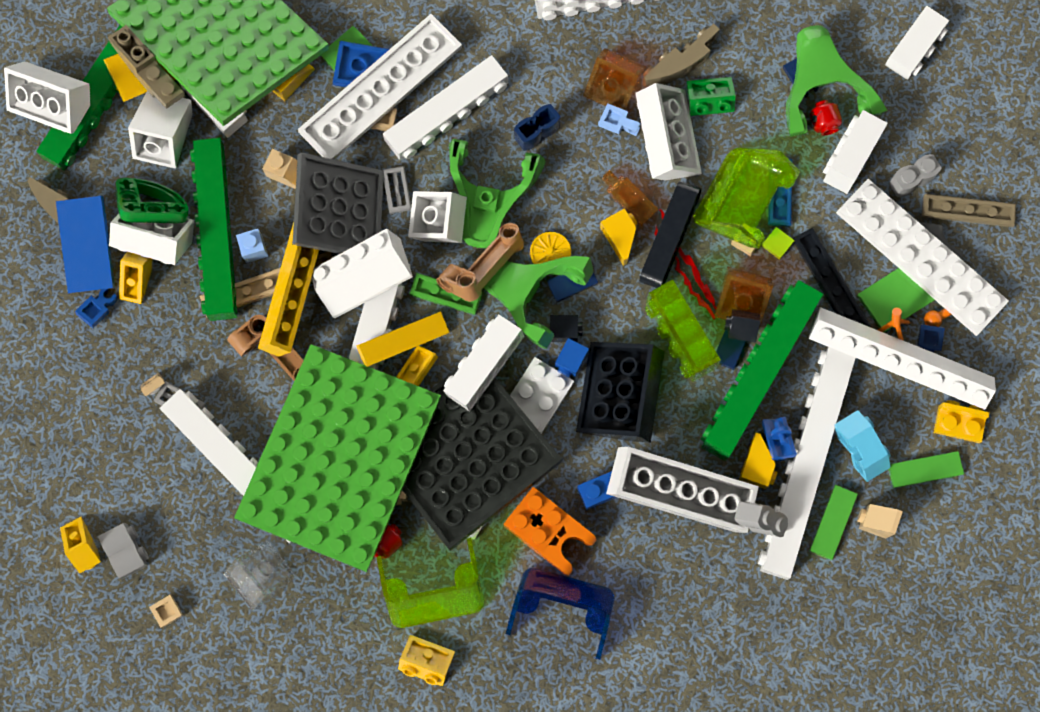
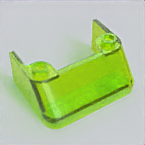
(437, 604)

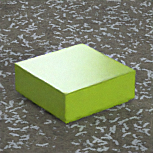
(777, 243)

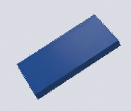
(85, 244)

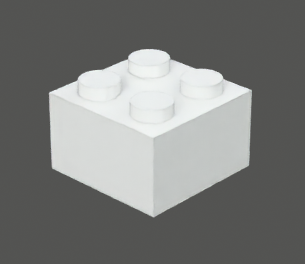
(437, 217)

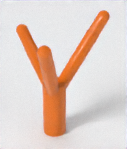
(896, 322)

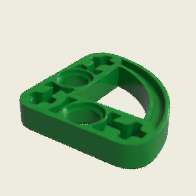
(131, 210)

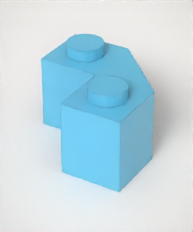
(866, 450)

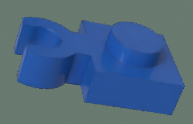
(95, 310)

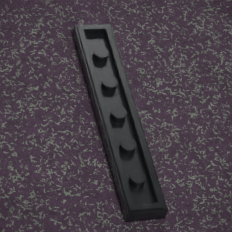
(828, 277)

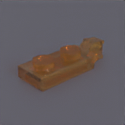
(630, 197)

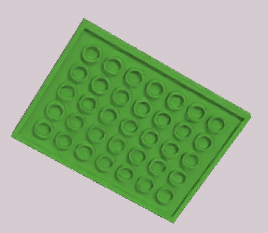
(223, 49)
(338, 458)

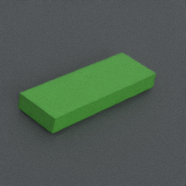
(428, 289)
(926, 469)
(833, 522)

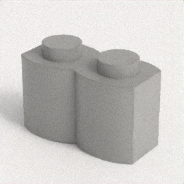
(915, 175)
(761, 519)
(123, 550)

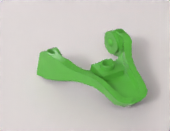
(819, 66)
(486, 205)
(517, 284)

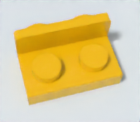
(960, 421)
(425, 660)

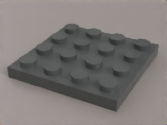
(335, 203)

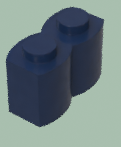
(532, 129)

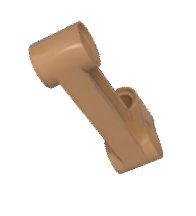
(470, 282)
(246, 339)

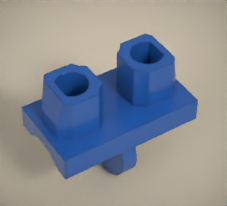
(779, 439)

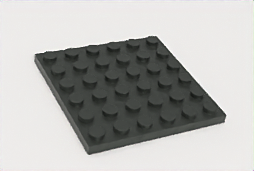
(475, 462)

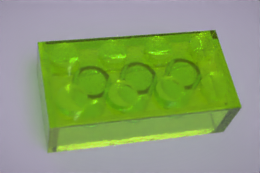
(682, 331)

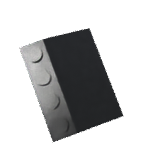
(620, 391)

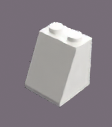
(159, 132)

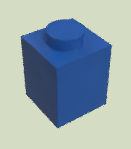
(571, 358)

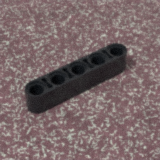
(670, 234)

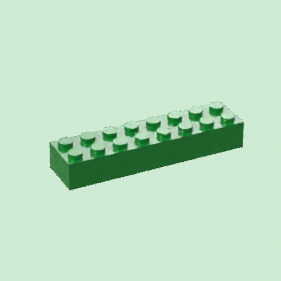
(764, 365)

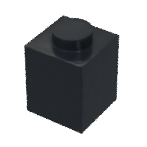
(743, 325)
(565, 327)

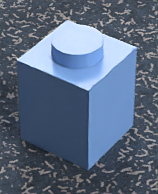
(252, 245)

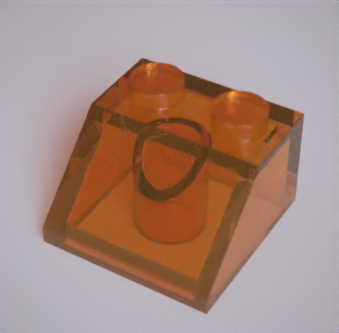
(613, 79)
(743, 292)

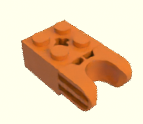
(550, 536)

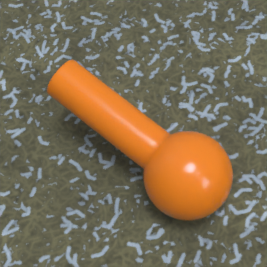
(935, 318)

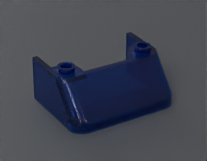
(569, 591)

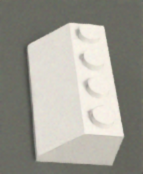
(46, 96)
(668, 132)
(361, 273)

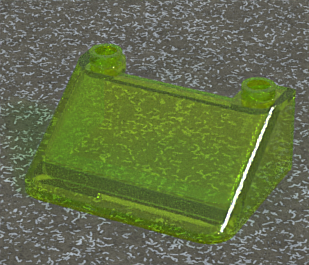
(744, 192)

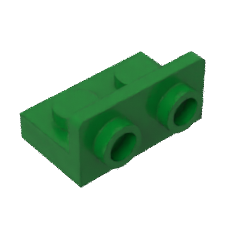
(711, 96)

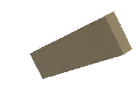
(969, 210)

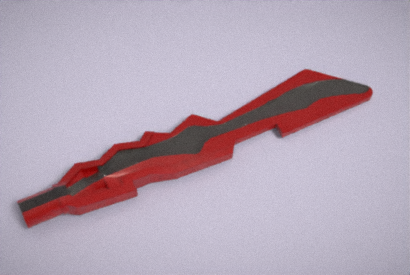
(692, 278)

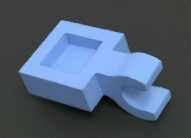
(616, 119)

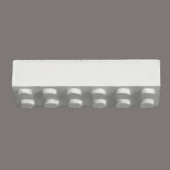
(679, 488)

